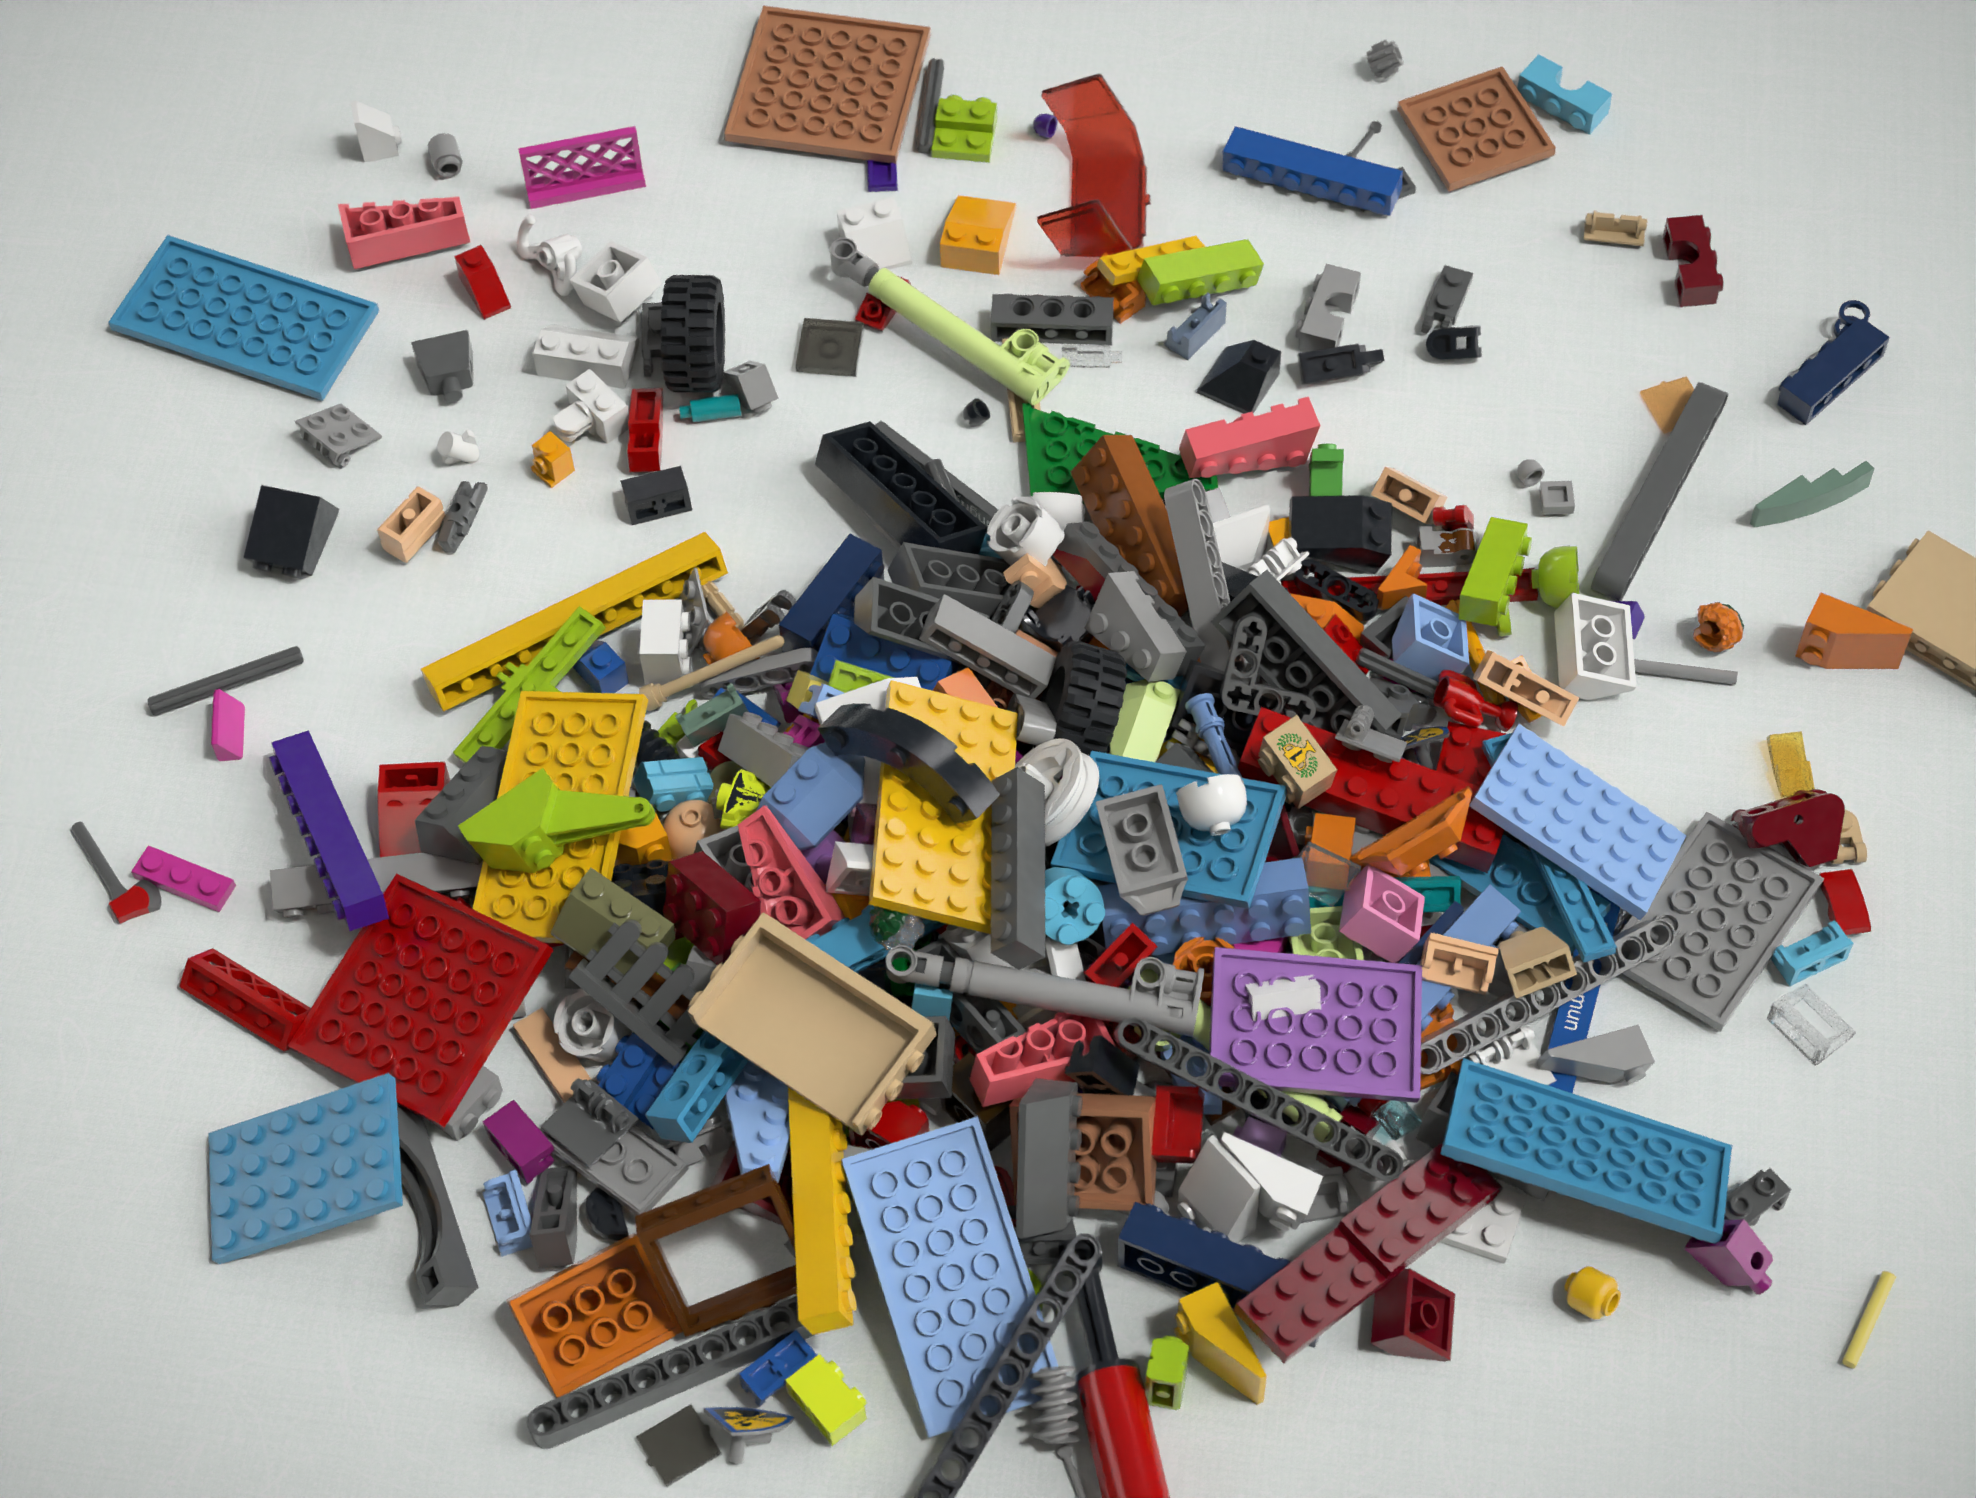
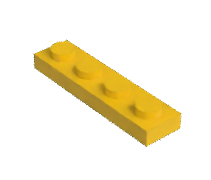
(1126, 265)

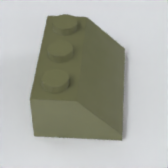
(599, 904)

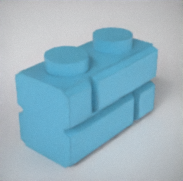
(673, 781)

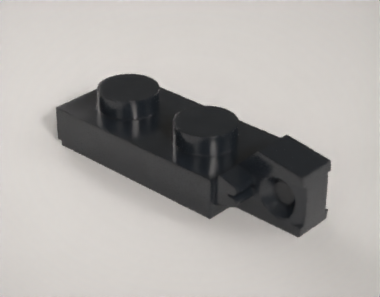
(1337, 363)

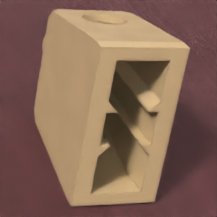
(1536, 960)

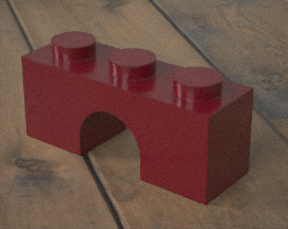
(1690, 241)

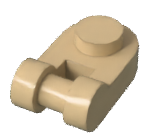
(1851, 835)

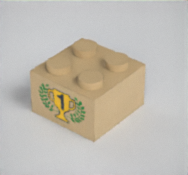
(1296, 762)

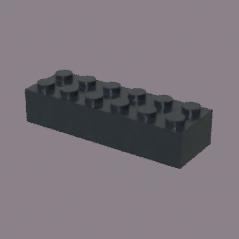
(897, 490)

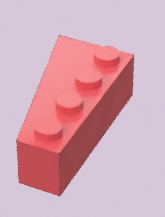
(402, 229)
(1251, 441)

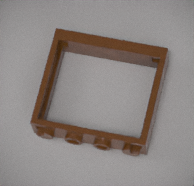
(702, 1207)

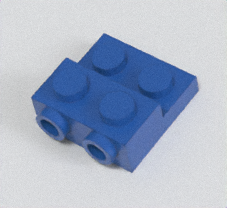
(636, 1076)

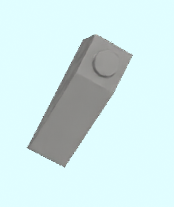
(1603, 1058)

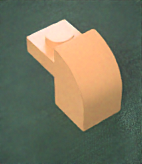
(1044, 580)

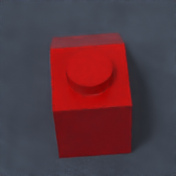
(482, 282)
(1120, 959)

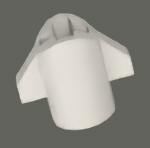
(458, 447)

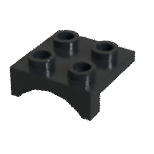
(1061, 618)

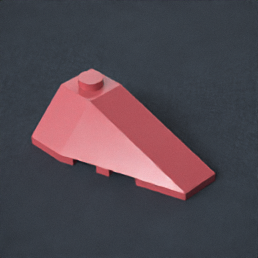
(785, 879)

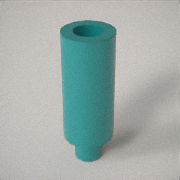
(712, 408)

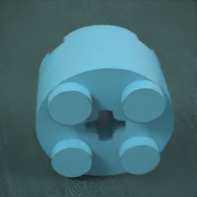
(1084, 906)

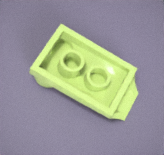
(1325, 937)

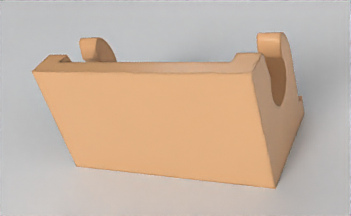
(1458, 963)

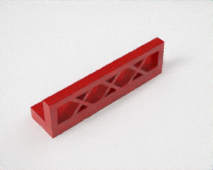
(243, 1000)

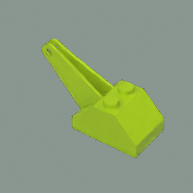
(537, 819)

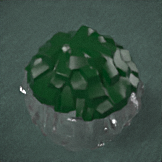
(895, 928)

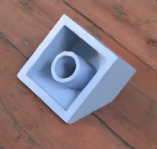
(1430, 639)

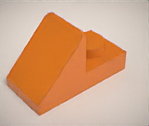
(1402, 580)

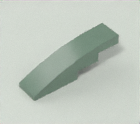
(1805, 498)

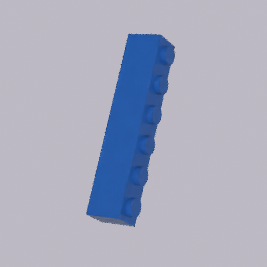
(1312, 170)

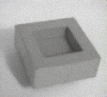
(1557, 497)

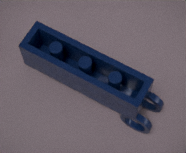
(1835, 367)

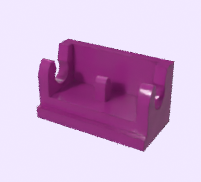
(519, 1141)

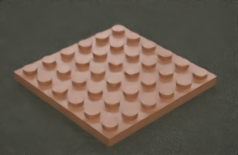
(828, 84)

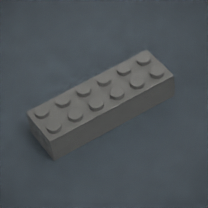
(1303, 657)

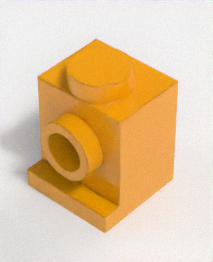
(552, 459)

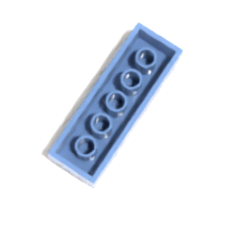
(1276, 911)

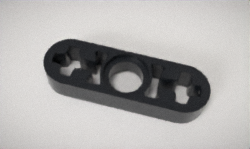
(1360, 593)

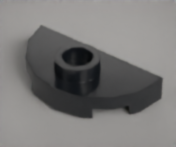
(606, 1215)

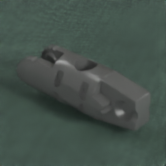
(461, 515)

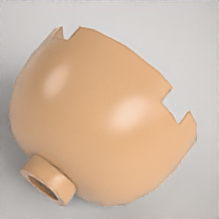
(688, 824)

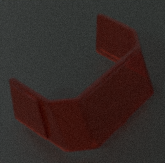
(1107, 172)

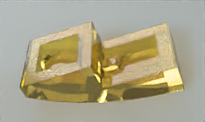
(1790, 763)

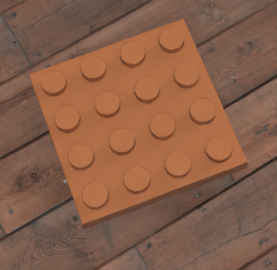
(1476, 128)

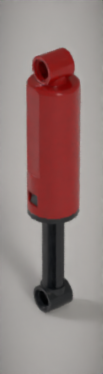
(1114, 1402)

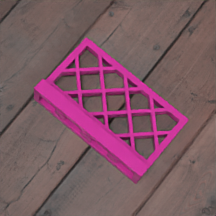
(584, 179)

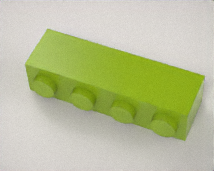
(1200, 272)
(1494, 572)

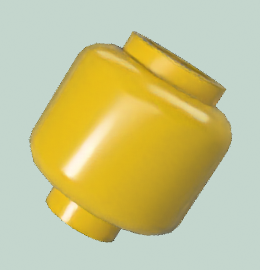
(1592, 1292)

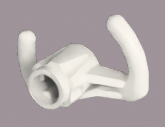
(554, 254)

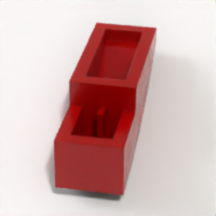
(645, 430)

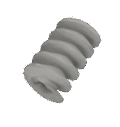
(1054, 1405)

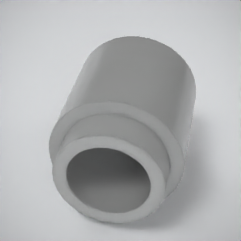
(445, 155)

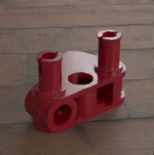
(1808, 838)

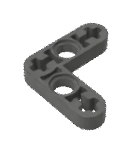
(1247, 679)

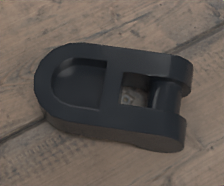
(1443, 342)

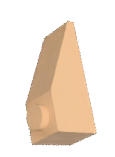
(1525, 688)

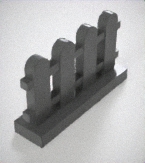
(618, 997)

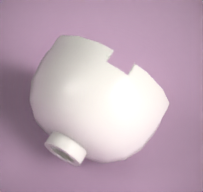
(1214, 804)

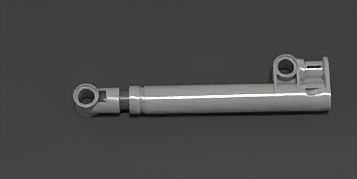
(1166, 1004)

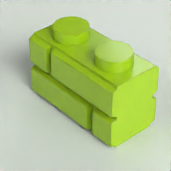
(1166, 1372)

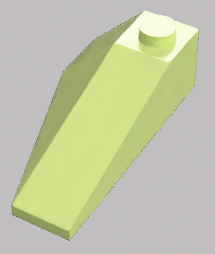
(1144, 719)

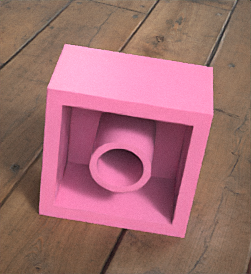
(1382, 914)

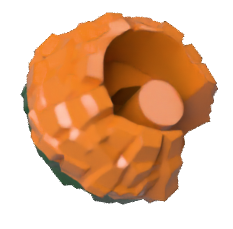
(1718, 627)

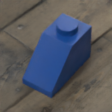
(602, 668)

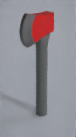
(125, 904)

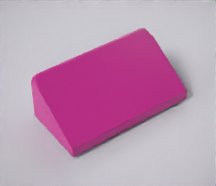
(227, 726)

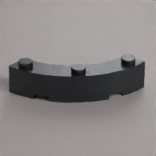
(916, 752)

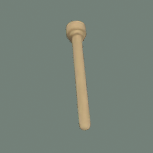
(658, 693)

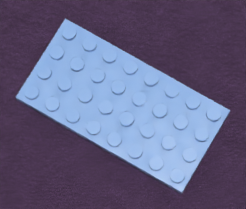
(946, 1266)

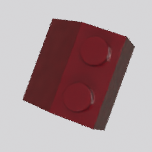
(1413, 1318)

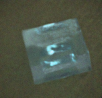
(1397, 1119)

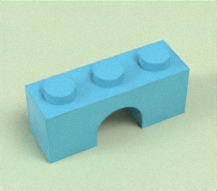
(1579, 107)

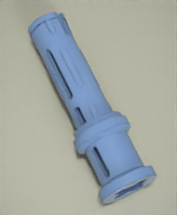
(1211, 728)

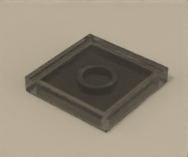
(829, 347)

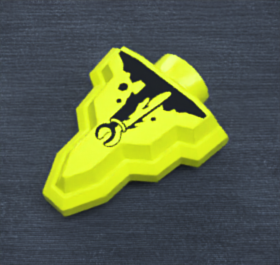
(740, 798)

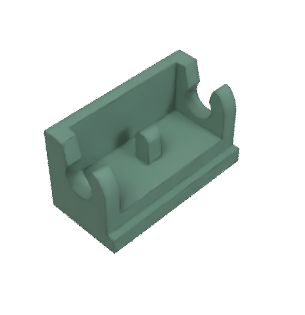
(711, 716)

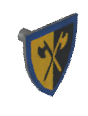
(1420, 742)

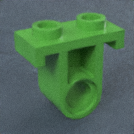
(1326, 470)

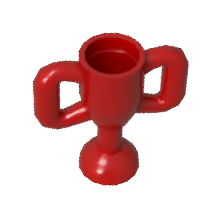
(1464, 704)

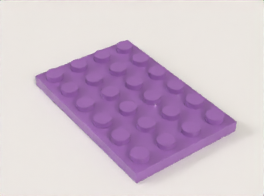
(1355, 1046)

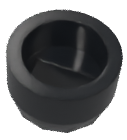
(976, 412)

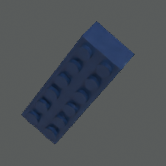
(1191, 1258)

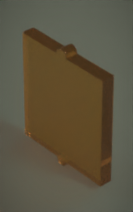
(1668, 401)

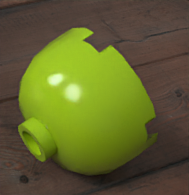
(1557, 575)

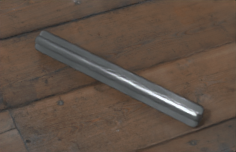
(225, 680)

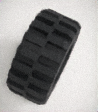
(693, 333)
(1086, 695)

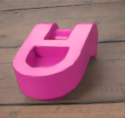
(805, 732)

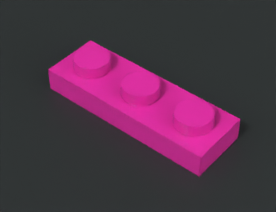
(184, 878)

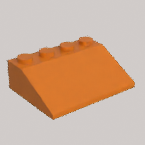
(594, 1315)

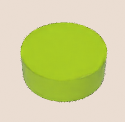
(1504, 625)

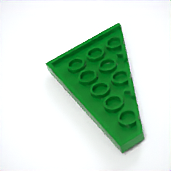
(1060, 442)

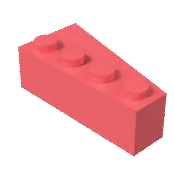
(1042, 1053)

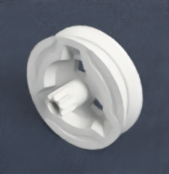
(1073, 795)

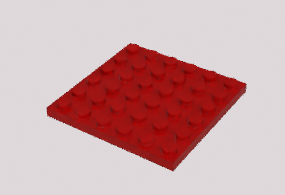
(421, 998)

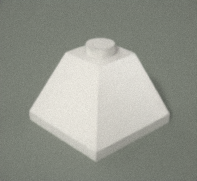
(1243, 537)

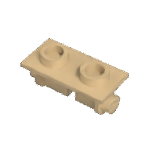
(1606, 228)

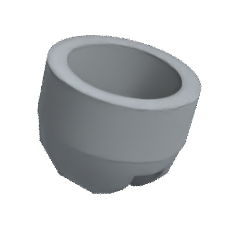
(1530, 472)

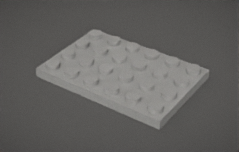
(1727, 920)

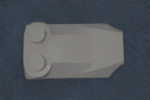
(1143, 849)

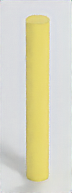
(1868, 1319)

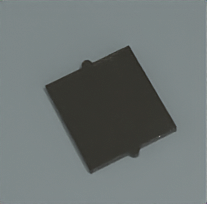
(678, 1445)

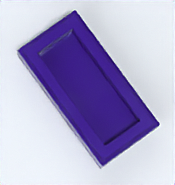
(882, 176)

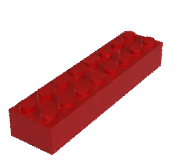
(1380, 792)

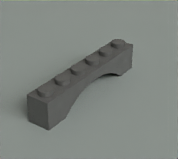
(444, 1264)

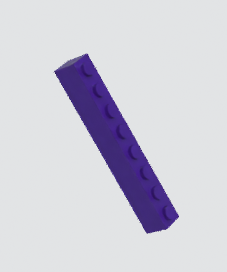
(328, 831)

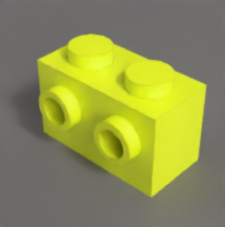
(827, 1399)

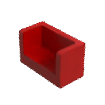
(1177, 1124)

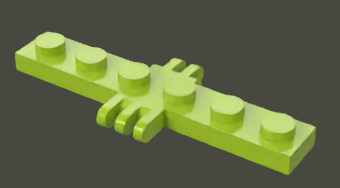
(540, 675)

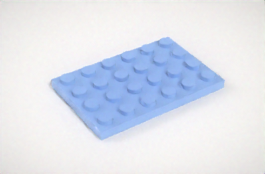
(1578, 821)

